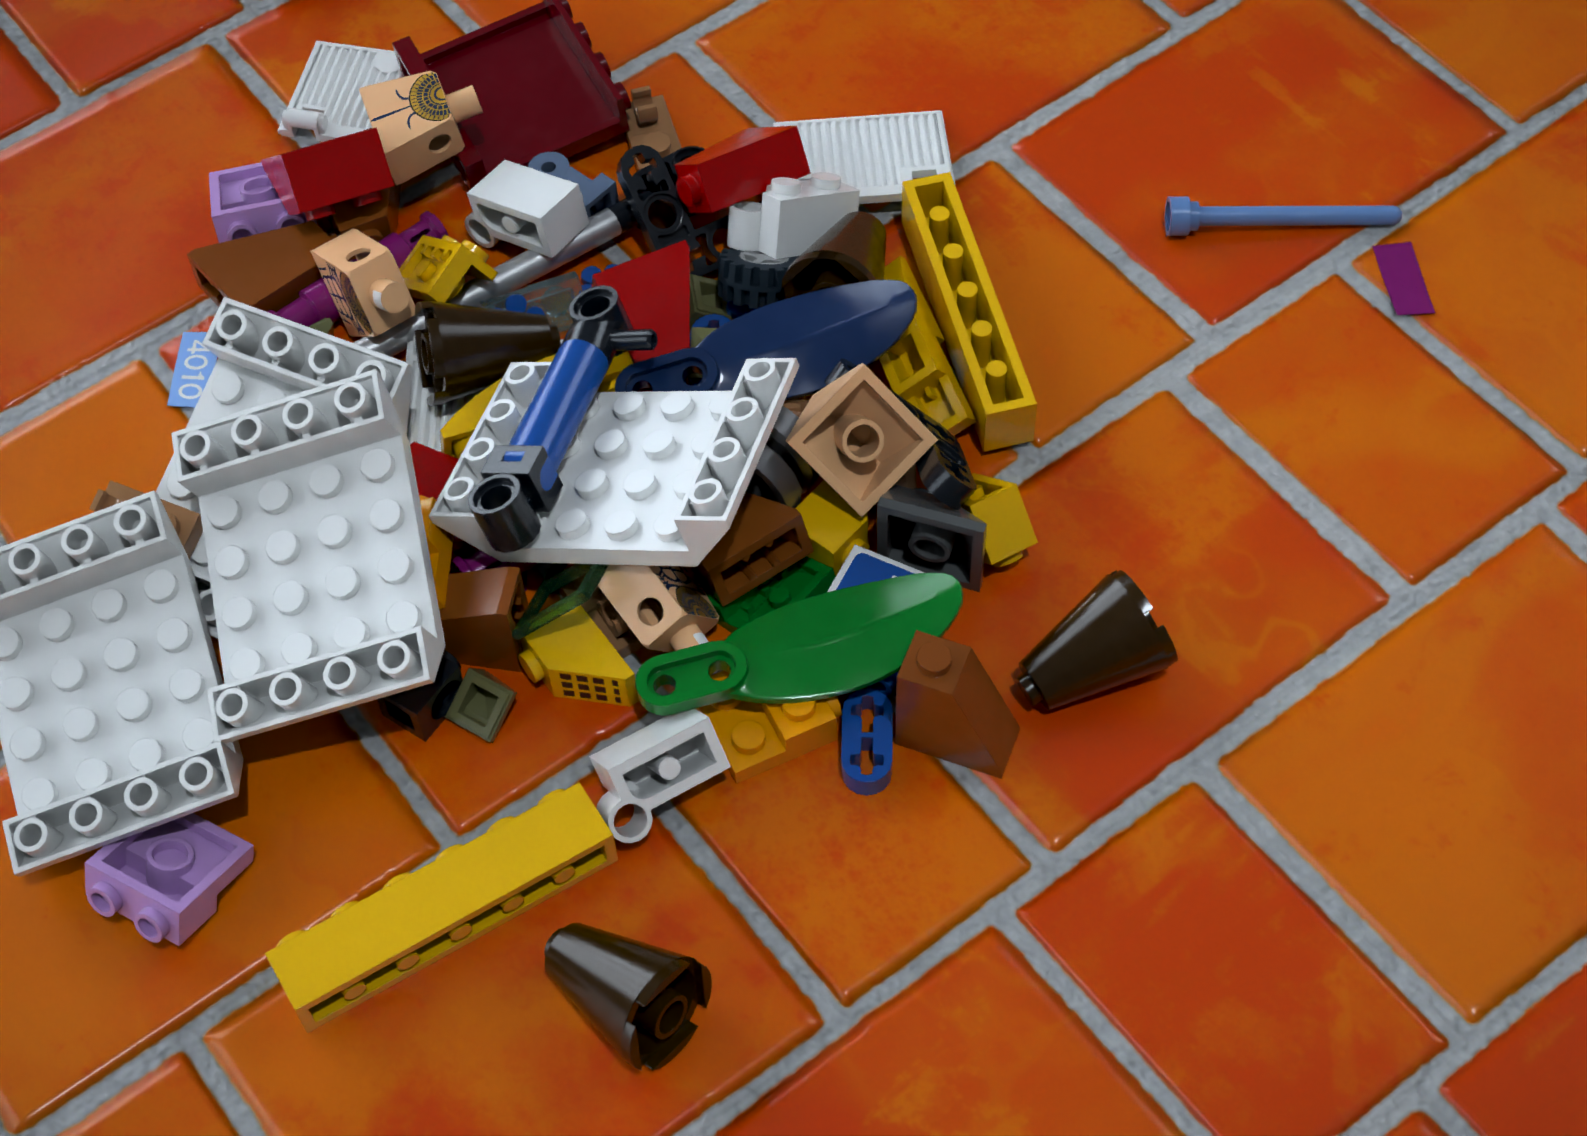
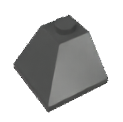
(931, 535)

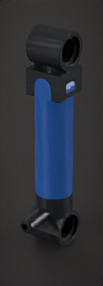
(524, 474)

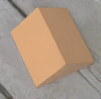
(859, 437)

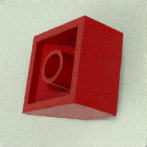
(330, 173)

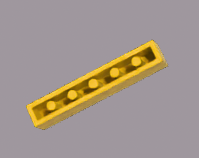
(968, 312)
(442, 906)

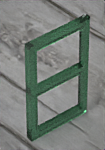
(554, 580)

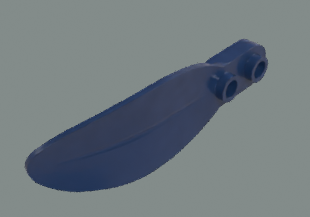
(816, 328)

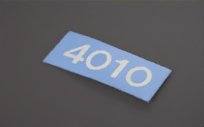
(191, 370)

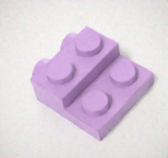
(246, 203)
(166, 876)

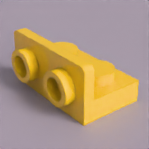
(438, 267)

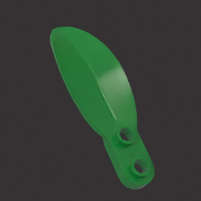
(807, 647)

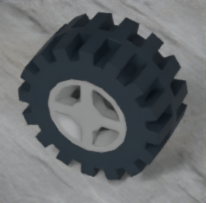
(751, 277)

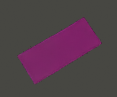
(1403, 278)

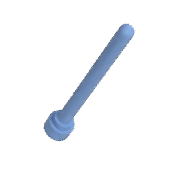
(1187, 215)

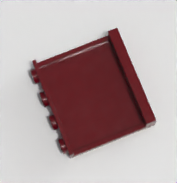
(534, 84)

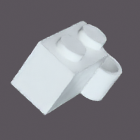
(525, 209)
(790, 215)
(655, 768)

